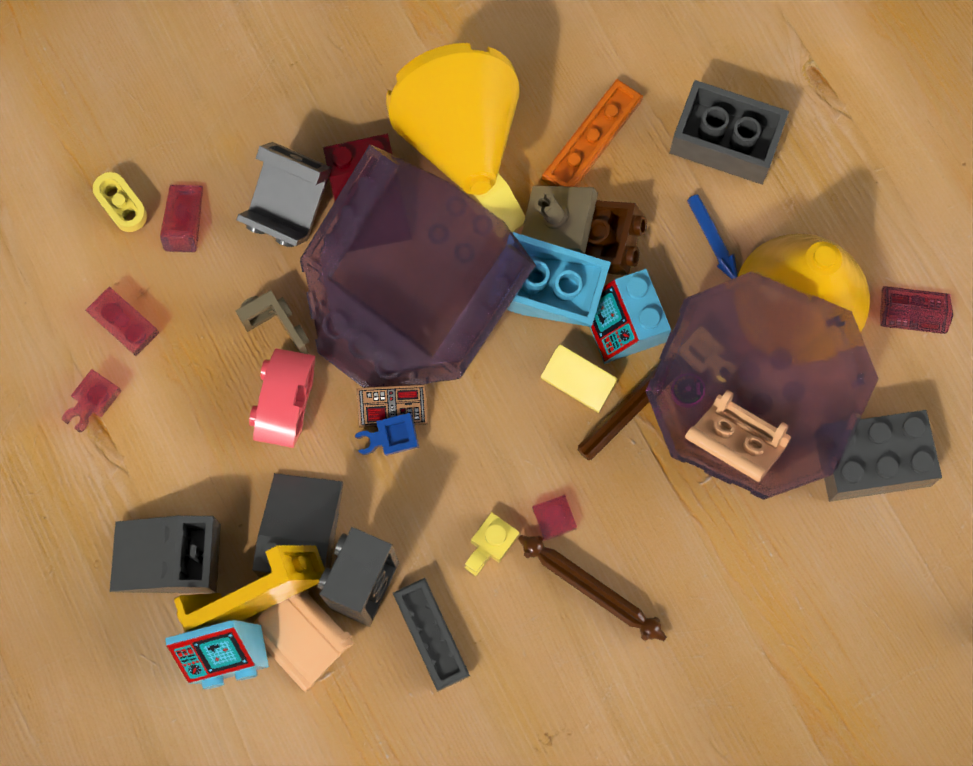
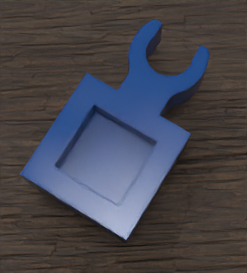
(393, 434)

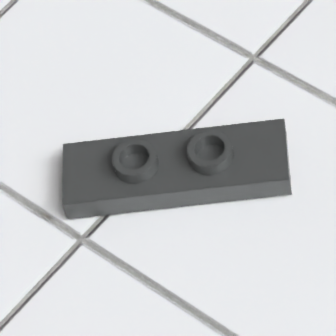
(431, 634)

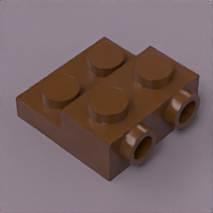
(615, 235)

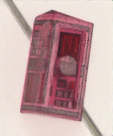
(915, 310)

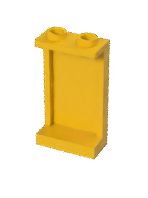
(293, 571)

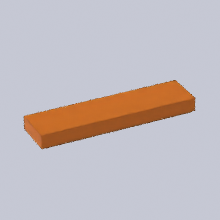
(593, 136)

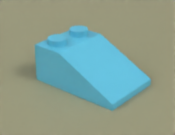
(562, 284)

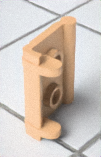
(739, 437)
(302, 638)

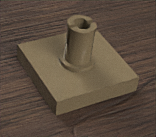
(561, 215)

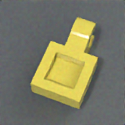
(492, 541)

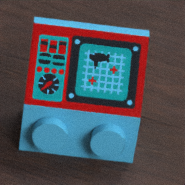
(629, 317)
(219, 653)

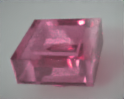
(554, 518)

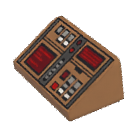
(387, 402)

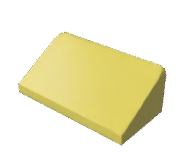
(579, 378)

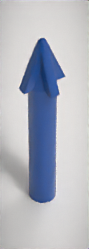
(726, 261)

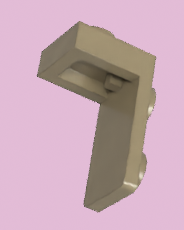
(260, 309)

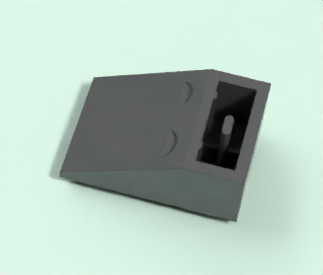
(166, 555)

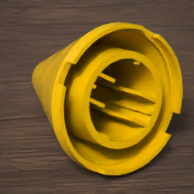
(457, 111)
(815, 268)

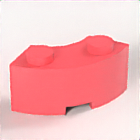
(283, 397)

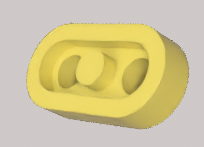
(121, 203)

